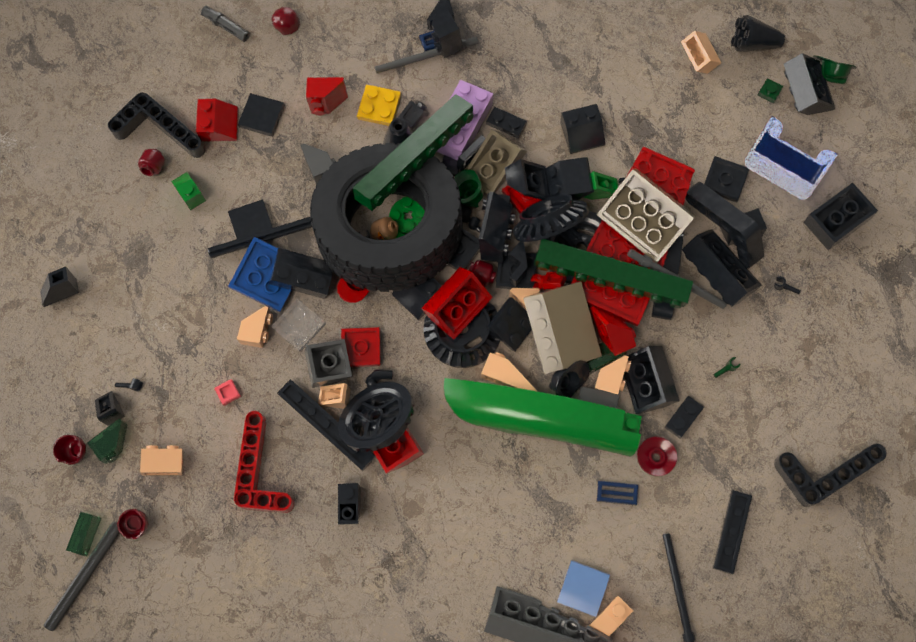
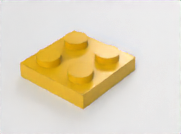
(378, 105)

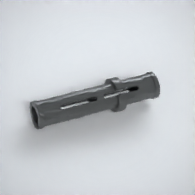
(219, 20)

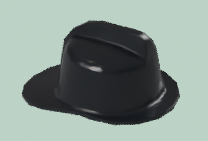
(569, 380)

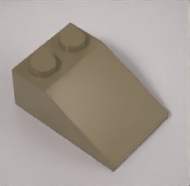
(492, 159)

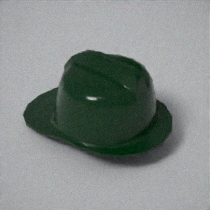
(834, 71)
(469, 188)

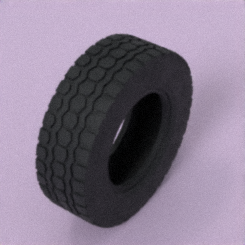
(393, 262)

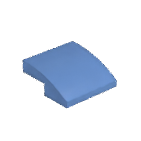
(583, 588)

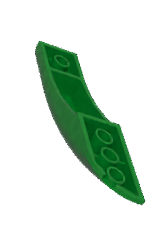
(544, 415)

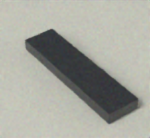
(732, 532)

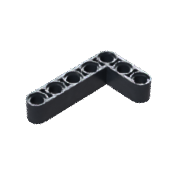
(164, 118)
(731, 219)
(832, 478)

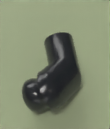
(377, 375)

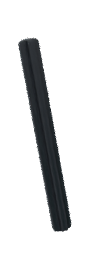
(265, 236)

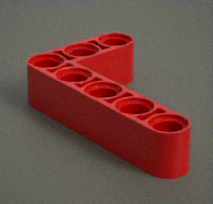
(254, 469)

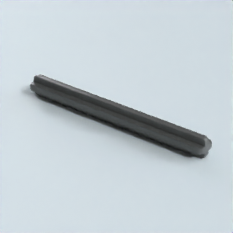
(82, 577)

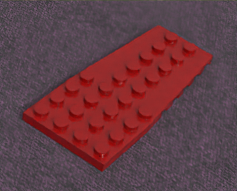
(673, 179)

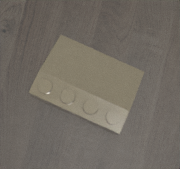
(645, 215)
(562, 327)

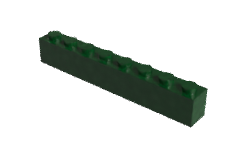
(413, 152)
(613, 273)

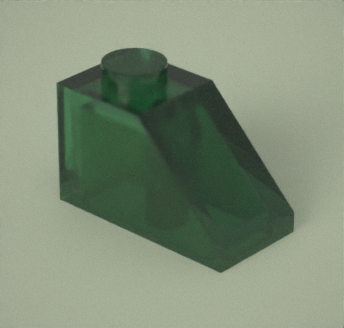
(109, 442)

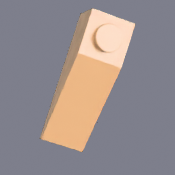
(504, 373)

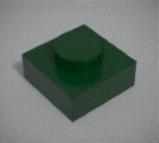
(770, 90)

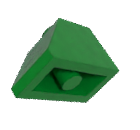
(603, 186)
(188, 191)

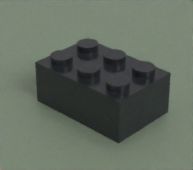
(840, 216)

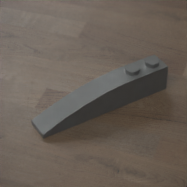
(526, 620)

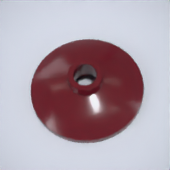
(660, 447)

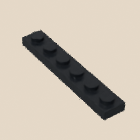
(322, 422)

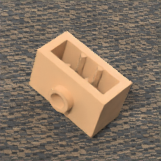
(701, 52)
(161, 461)

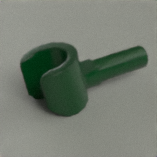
(729, 367)

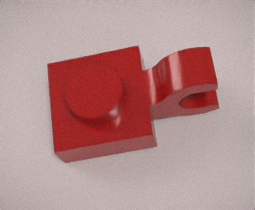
(548, 281)

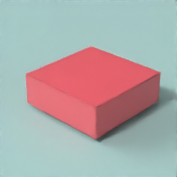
(227, 392)

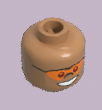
(384, 229)

